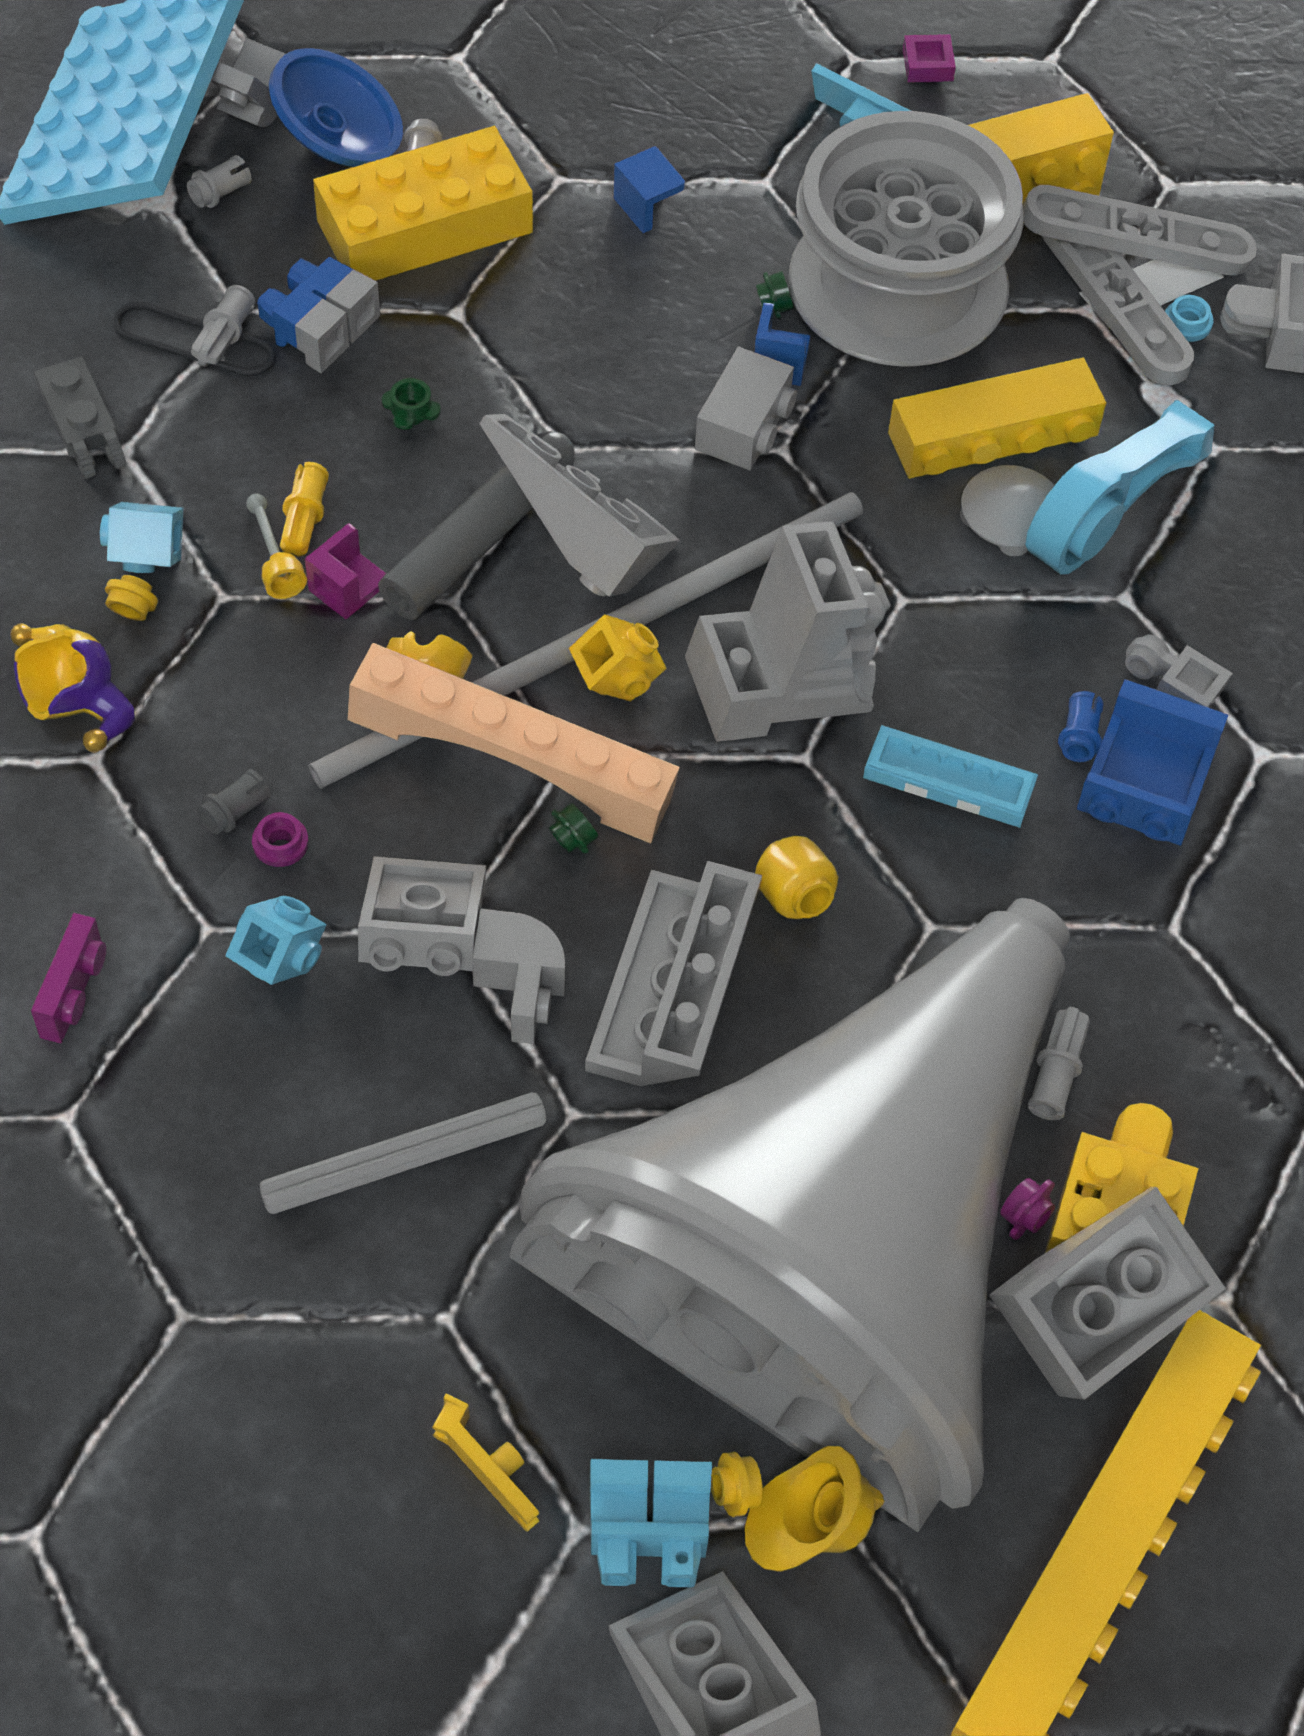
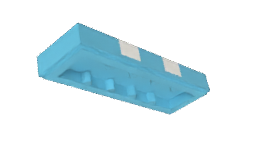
(950, 776)

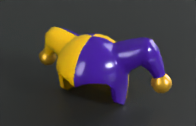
(69, 674)

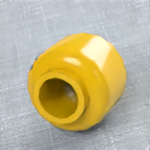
(797, 877)

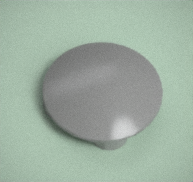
(1002, 505)

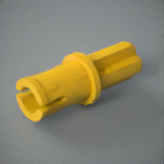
(303, 507)

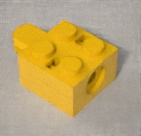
(1121, 1169)

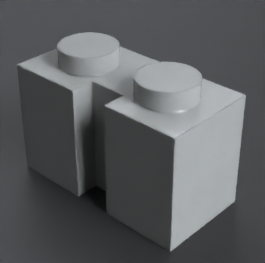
(745, 408)

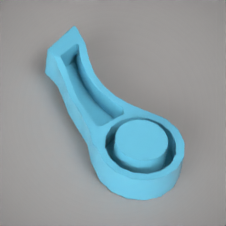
(1096, 492)

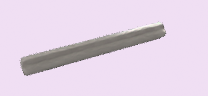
(402, 1153)

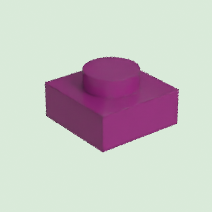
(929, 58)

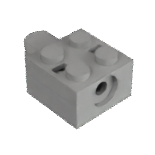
(1272, 314)

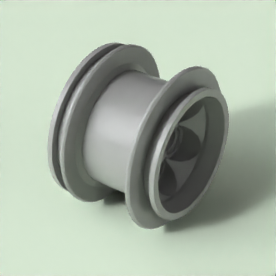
(905, 238)

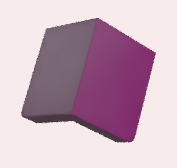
(342, 574)

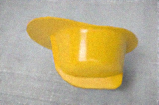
(812, 1511)

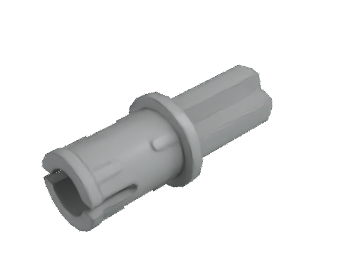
(223, 325)
(1059, 1064)

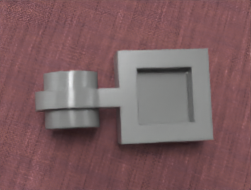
(1186, 677)

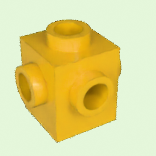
(618, 658)

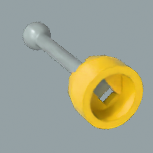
(276, 570)

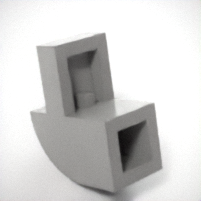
(246, 85)
(522, 957)

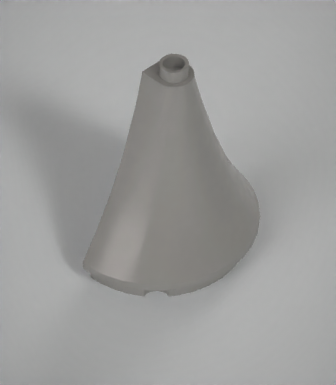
(827, 1218)

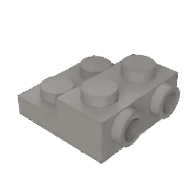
(421, 915)

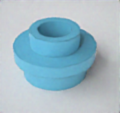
(1191, 316)

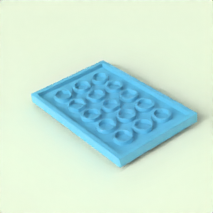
(118, 106)

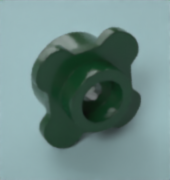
(410, 403)

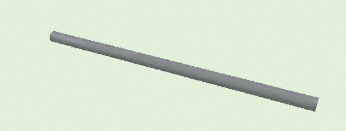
(557, 653)

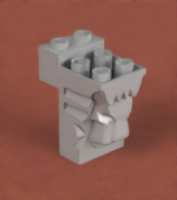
(798, 647)

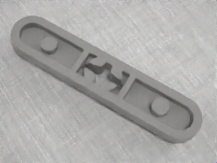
(1110, 222)
(1136, 318)

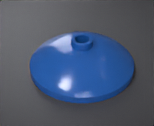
(334, 107)

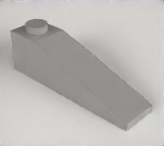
(598, 535)

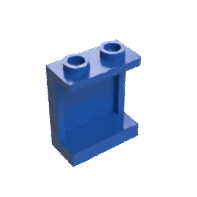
(1152, 762)

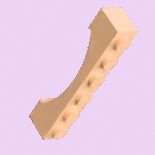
(415, 699)

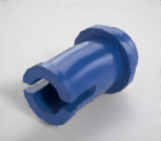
(1081, 736)

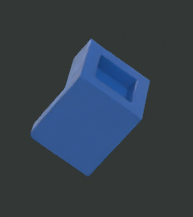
(643, 182)
(782, 345)

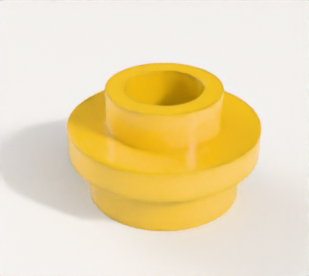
(130, 597)
(736, 1483)

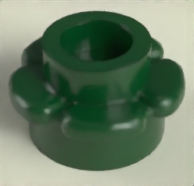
(775, 291)
(572, 829)

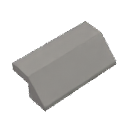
(673, 976)

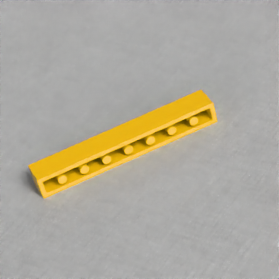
(1111, 1533)

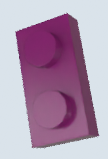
(62, 991)

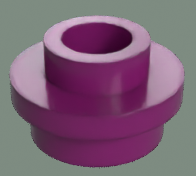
(280, 827)

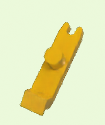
(490, 1470)

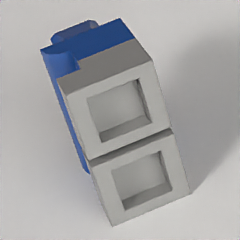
(323, 310)

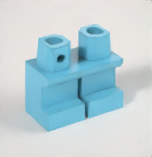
(678, 1518)

